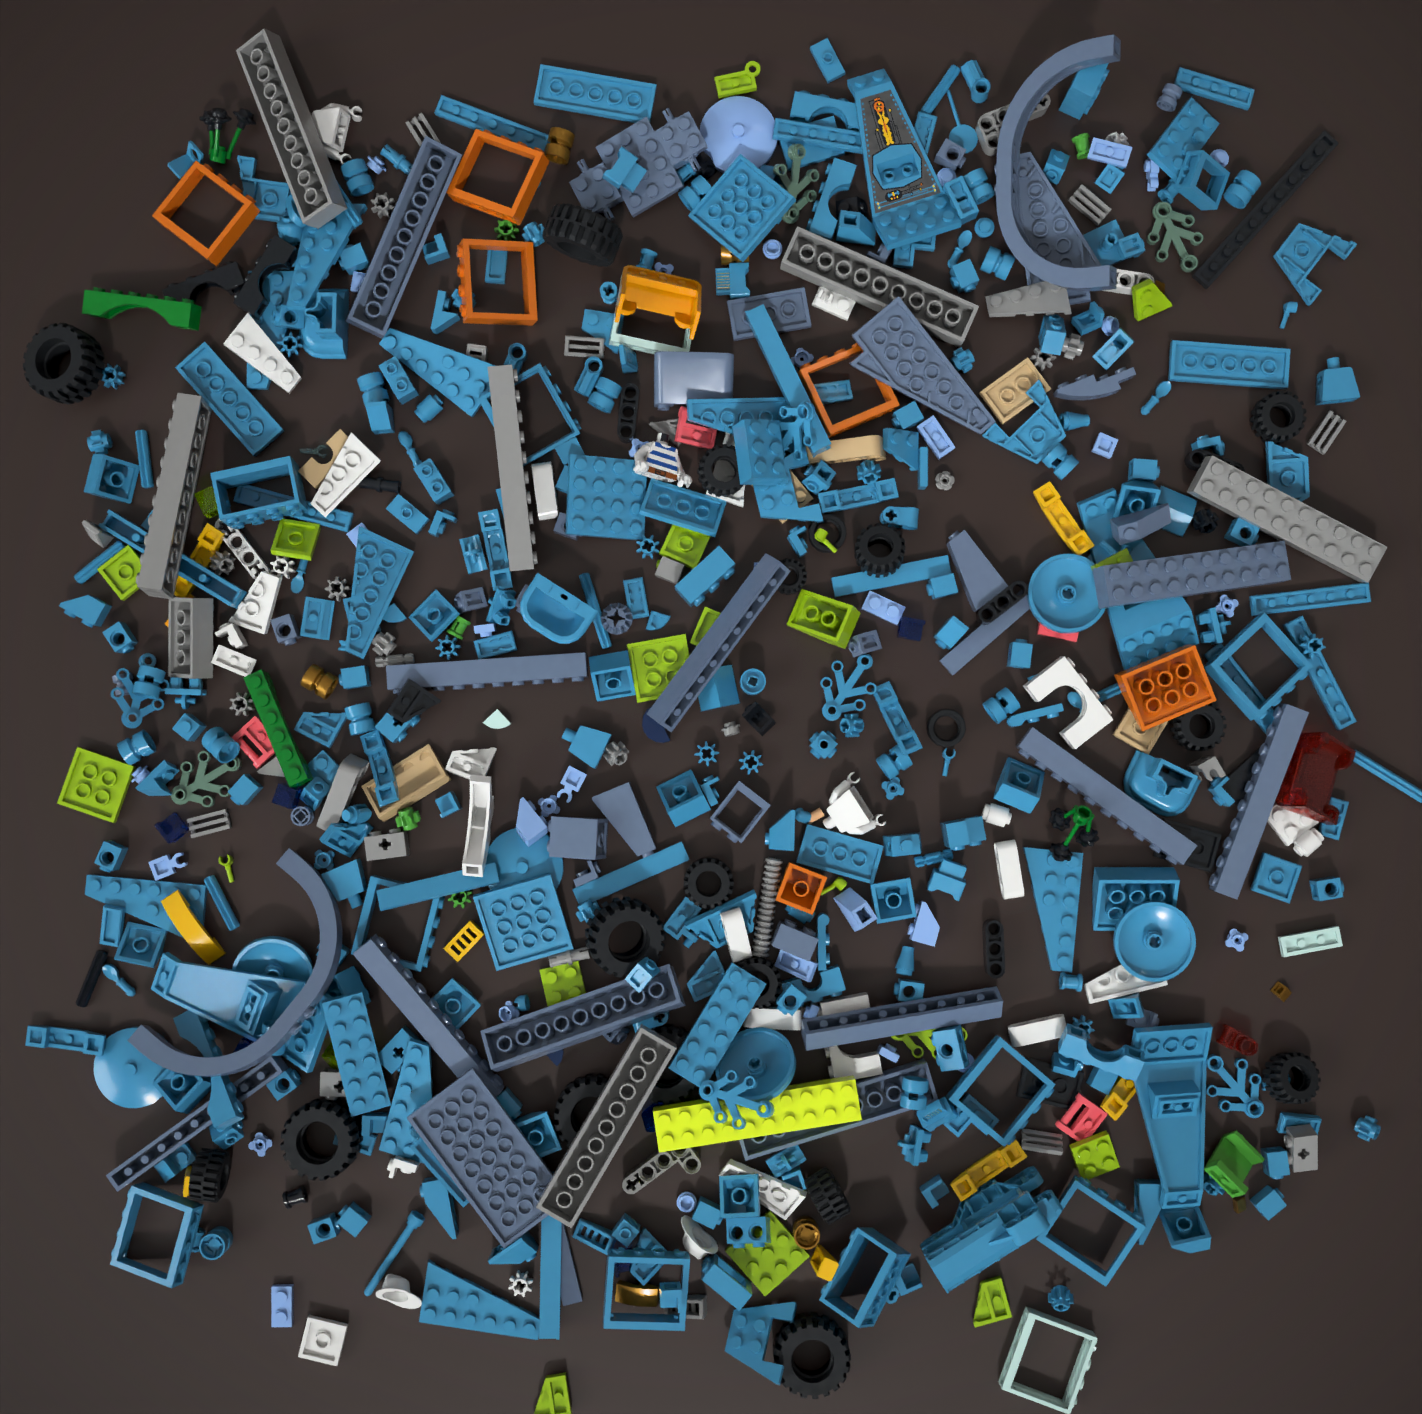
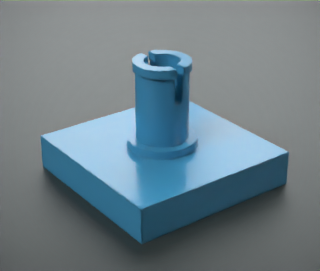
(1103, 241)

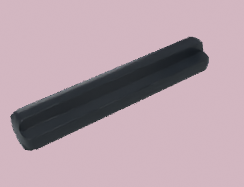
(91, 978)

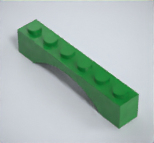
(107, 305)
(267, 705)

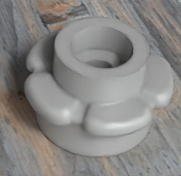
(944, 485)
(731, 729)

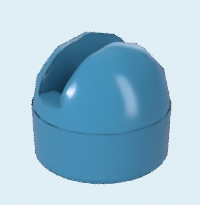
(523, 1003)

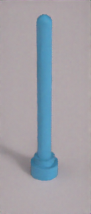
(414, 1221)

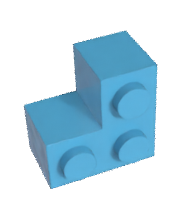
(963, 832)

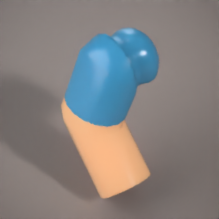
(806, 817)

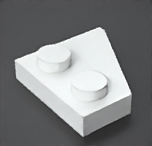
(471, 762)

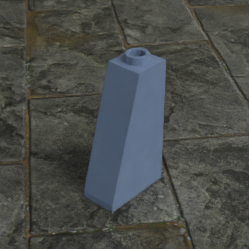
(975, 571)
(625, 815)

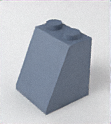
(577, 837)

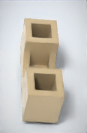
(316, 472)

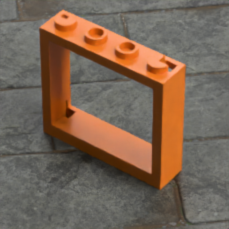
(528, 188)
(231, 232)
(528, 278)
(854, 421)

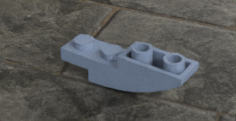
(1088, 388)

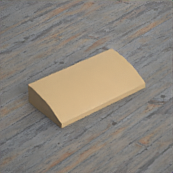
(415, 779)

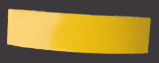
(1061, 519)
(208, 544)
(191, 928)
(1117, 1100)
(987, 1168)

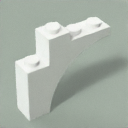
(479, 822)

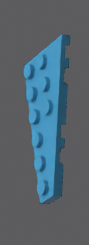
(315, 257)
(276, 292)
(375, 580)
(144, 897)
(466, 1305)

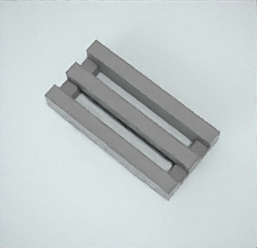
(415, 121)
(1090, 205)
(601, 348)
(1335, 419)
(192, 828)
(1041, 1139)

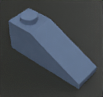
(1140, 523)

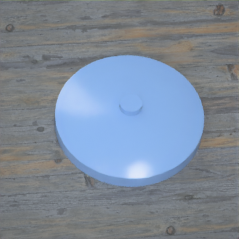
(736, 128)

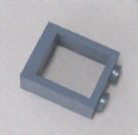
(732, 835)

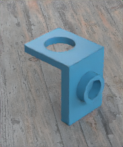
(182, 164)

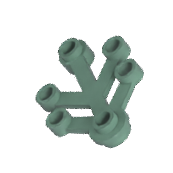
(792, 185)
(1173, 233)
(202, 781)

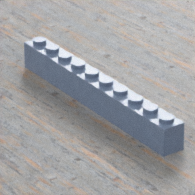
(718, 642)
(489, 671)
(1106, 796)
(1258, 800)
(423, 1012)
(901, 1018)
(191, 1125)

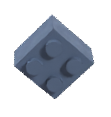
(794, 940)

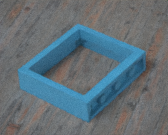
(555, 392)
(1233, 691)
(366, 916)
(976, 1069)
(185, 1240)
(1076, 1258)
(640, 1321)

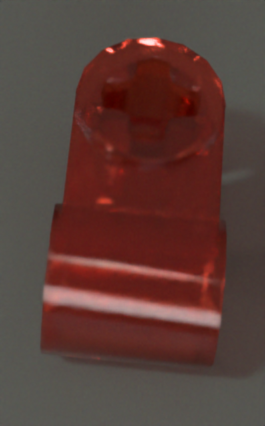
(1235, 1039)

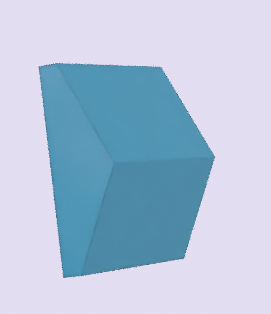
(1181, 510)
(434, 615)
(141, 945)
(456, 1002)

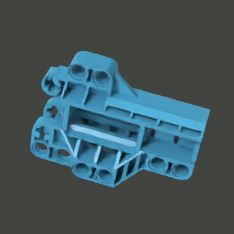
(990, 1227)

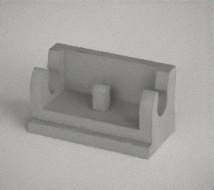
(1208, 766)

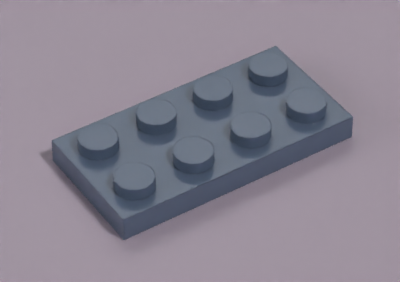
(786, 309)

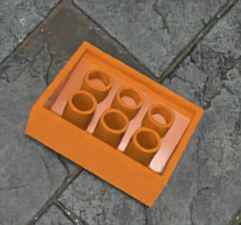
(1166, 687)

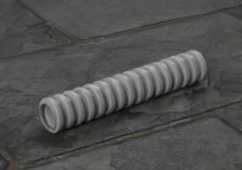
(766, 907)

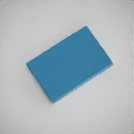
(813, 153)

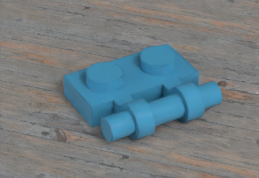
(675, 924)

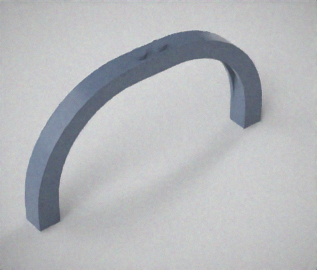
(1052, 71)
(290, 1021)

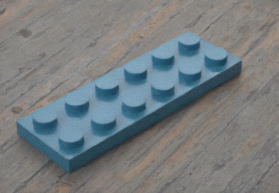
(594, 94)
(1229, 364)
(229, 399)
(717, 1025)
(356, 1053)

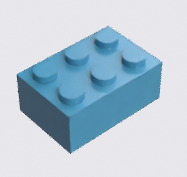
(1084, 90)
(759, 452)
(705, 577)

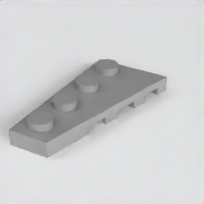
(1029, 300)

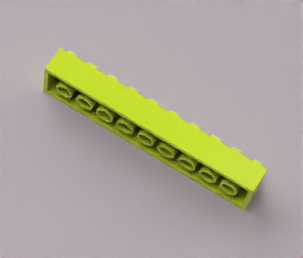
(795, 1109)

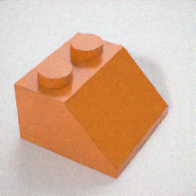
(800, 888)

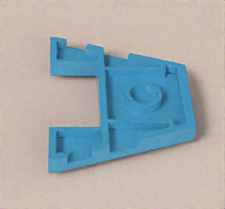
(269, 195)
(1302, 252)
(1037, 434)
(780, 499)
(750, 1336)

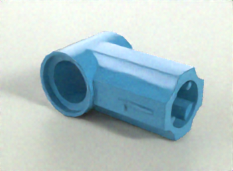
(975, 80)
(517, 363)
(589, 378)

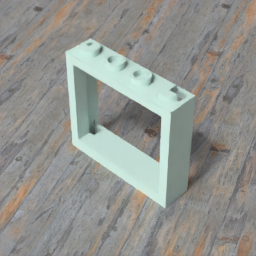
(645, 345)
(1016, 1351)

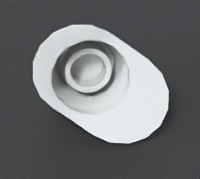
(696, 1239)
(397, 1291)

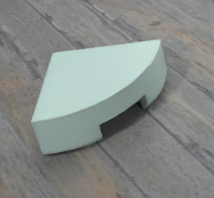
(497, 720)

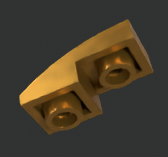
(637, 1294)

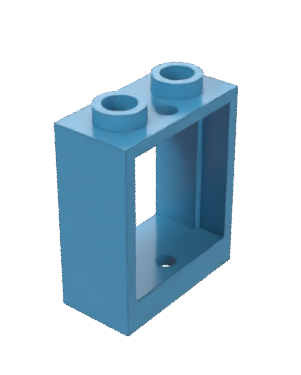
(1186, 183)
(726, 1281)

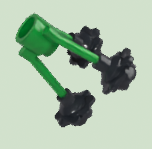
(214, 121)
(1086, 836)

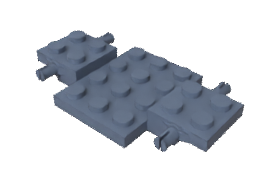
(657, 152)

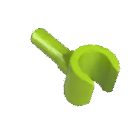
(820, 536)
(227, 866)
(839, 883)

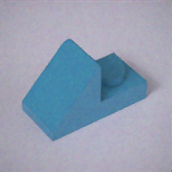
(441, 318)
(1113, 348)
(156, 781)
(1126, 1007)
(175, 1162)

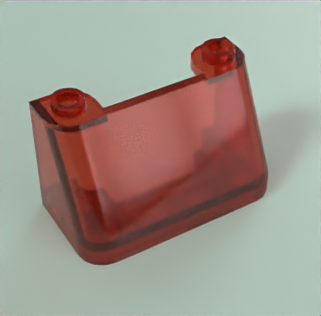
(1312, 776)

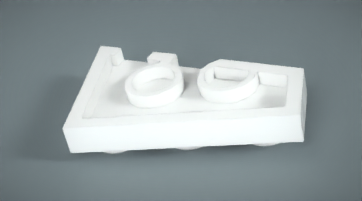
(259, 603)

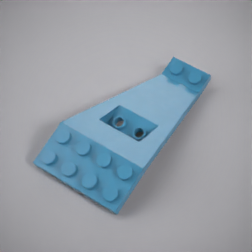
(1140, 628)
(241, 1002)
(1173, 1106)

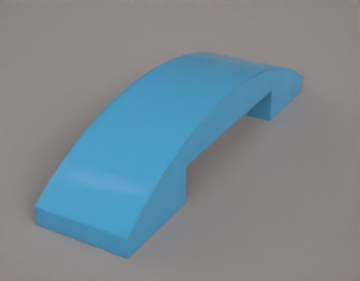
(858, 496)
(496, 549)
(896, 719)
(381, 767)
(66, 1038)

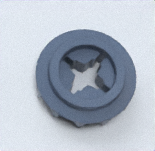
(622, 625)

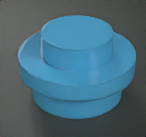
(984, 227)

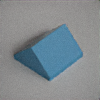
(720, 690)
(893, 900)

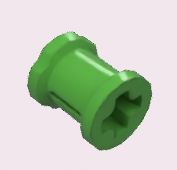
(1082, 145)
(458, 627)

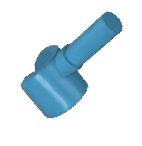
(1289, 307)
(947, 761)

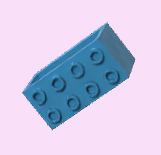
(256, 473)
(881, 1286)

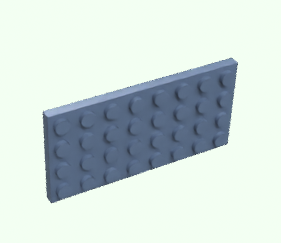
(485, 1155)

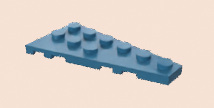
(448, 371)
(725, 413)
(1057, 901)
(411, 1092)

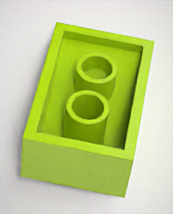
(824, 618)

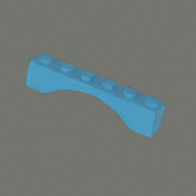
(223, 1104)

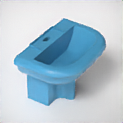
(325, 325)
(553, 616)
(1156, 790)

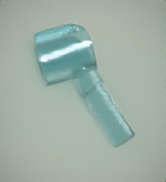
(314, 451)

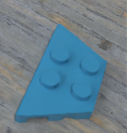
(1287, 471)
(709, 924)

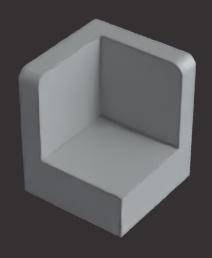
(669, 570)

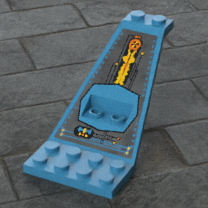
(900, 180)

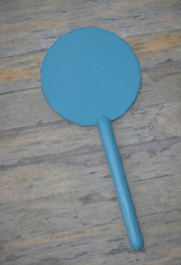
(962, 134)

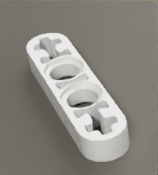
(242, 550)

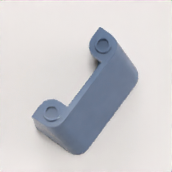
(691, 376)

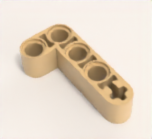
(851, 449)

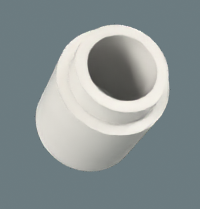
(996, 814)
(1308, 842)

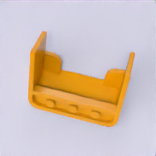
(660, 294)

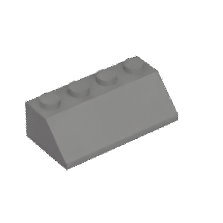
(190, 637)

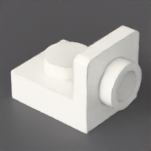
(235, 636)
(405, 1165)

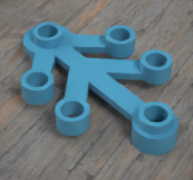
(805, 414)
(845, 689)
(136, 700)
(1237, 1088)
(731, 1098)

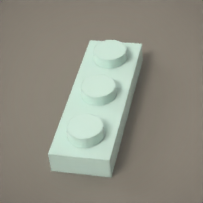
(1310, 941)

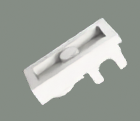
(833, 303)
(233, 661)

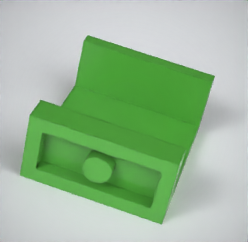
(1232, 1163)

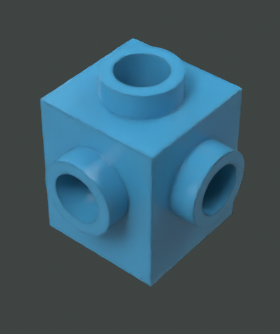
(818, 477)
(815, 746)
(228, 1136)

